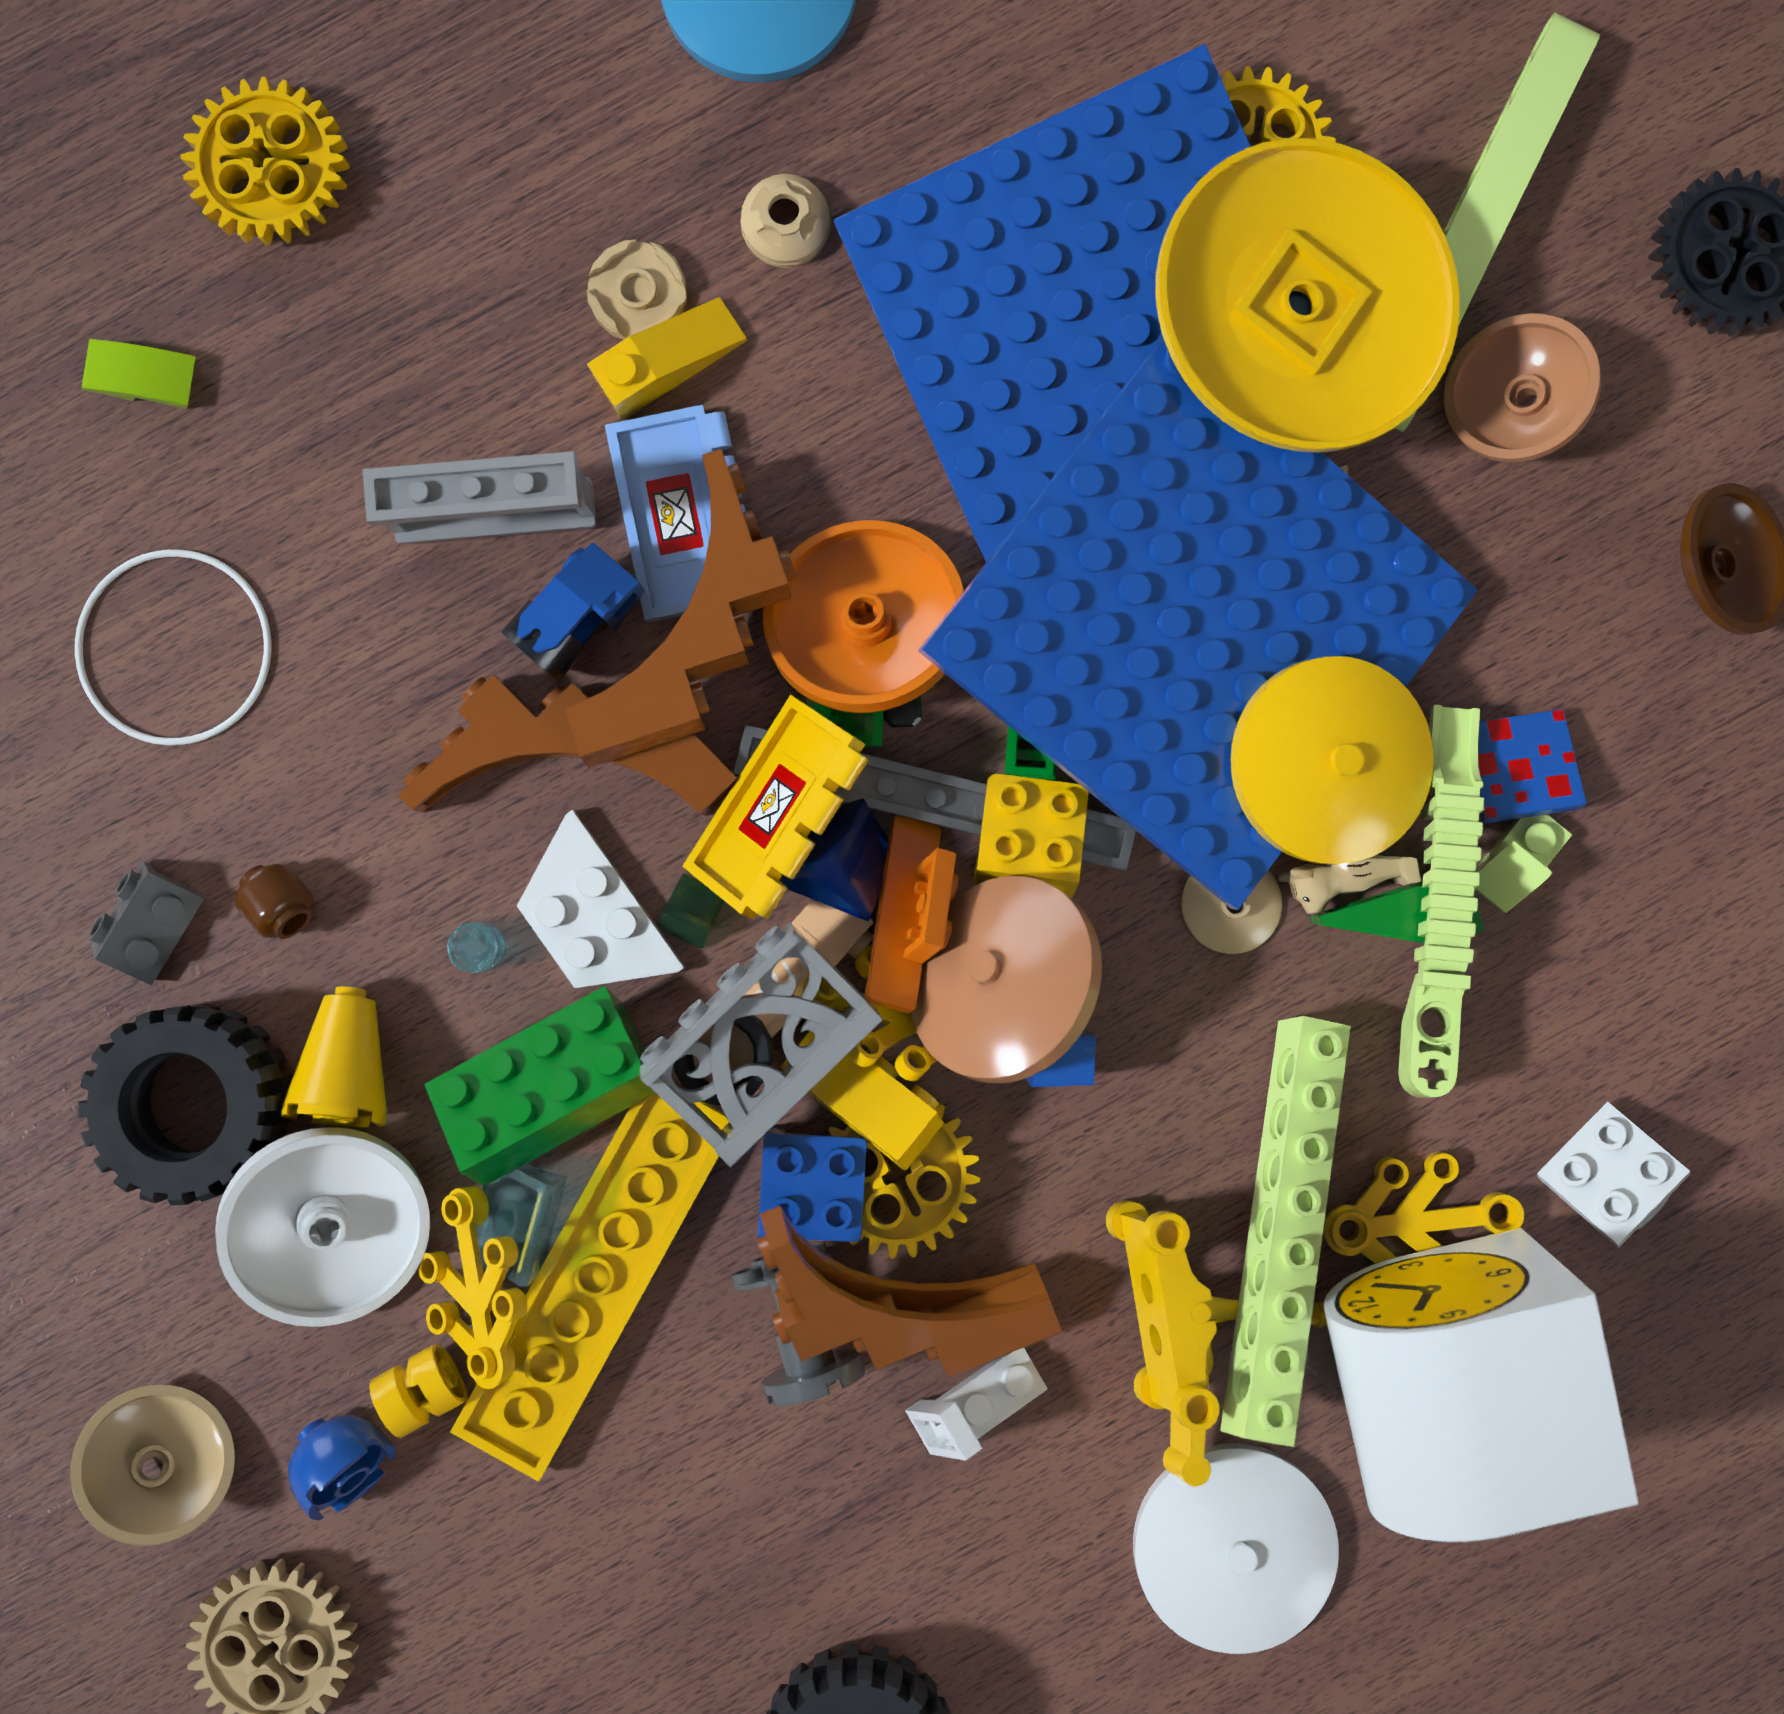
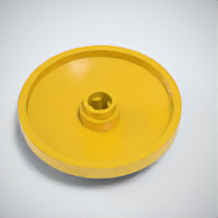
(1332, 760)

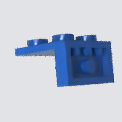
(815, 1183)

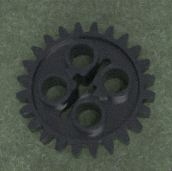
(1692, 239)

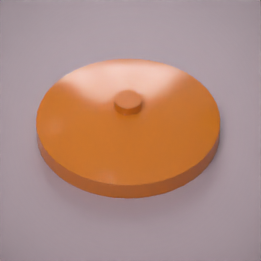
(860, 615)

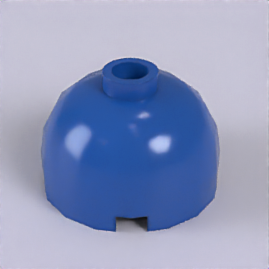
(336, 1463)

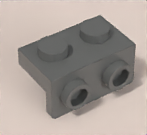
(143, 923)

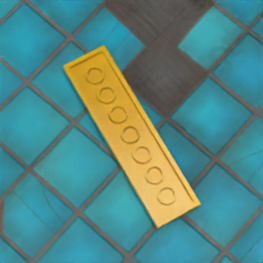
(591, 1284)

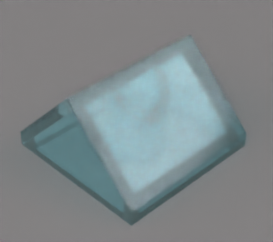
(525, 1209)

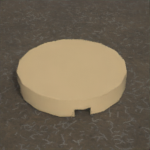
(635, 287)

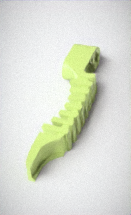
(1449, 904)

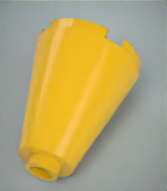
(340, 1065)

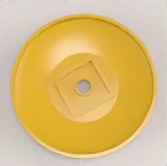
(1361, 252)

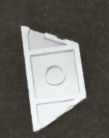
(591, 914)

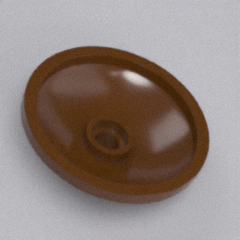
(1734, 558)

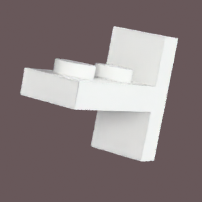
(976, 1405)

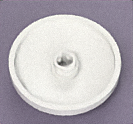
(322, 1227)
(1238, 1556)

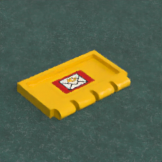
(774, 807)

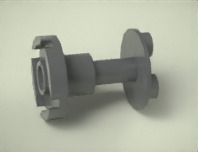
(799, 1379)

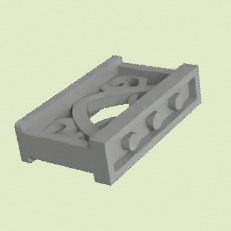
(480, 498)
(755, 1114)

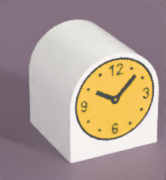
(1478, 1391)

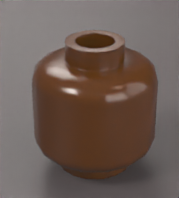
(274, 901)

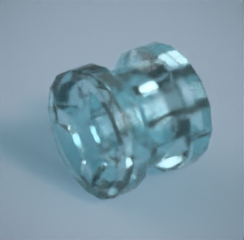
(466, 946)

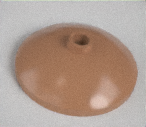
(1518, 360)

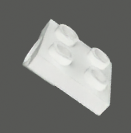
(1613, 1175)

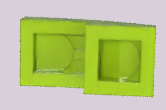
(138, 372)

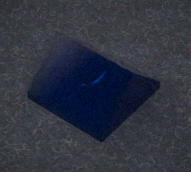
(845, 863)

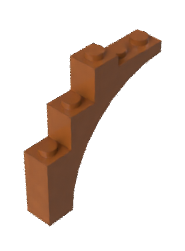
(658, 698)
(510, 731)
(891, 1319)

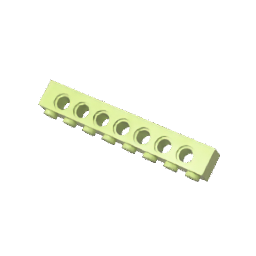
(1285, 1231)

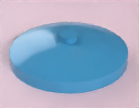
(758, 37)

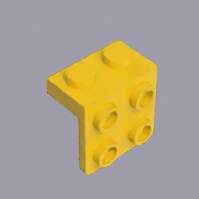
(1032, 831)

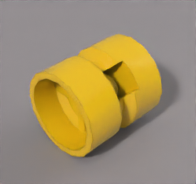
(410, 1394)

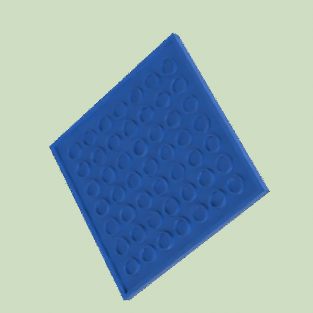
(1030, 277)
(1163, 593)

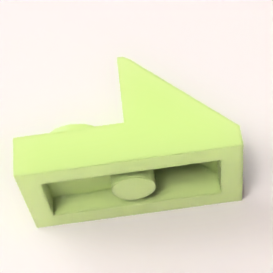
(1520, 860)

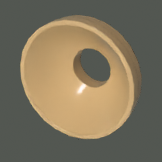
(791, 243)

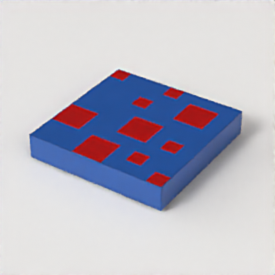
(1527, 767)

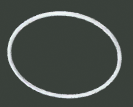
(80, 635)

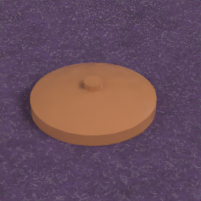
(1010, 981)

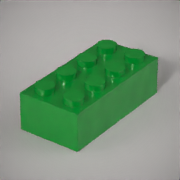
(540, 1087)

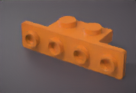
(910, 912)

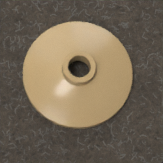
(1228, 932)

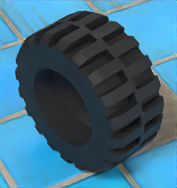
(121, 1107)
(858, 1686)

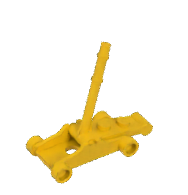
(1176, 1331)

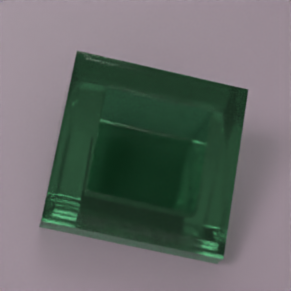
(691, 912)

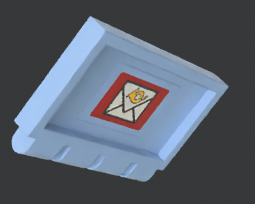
(667, 500)

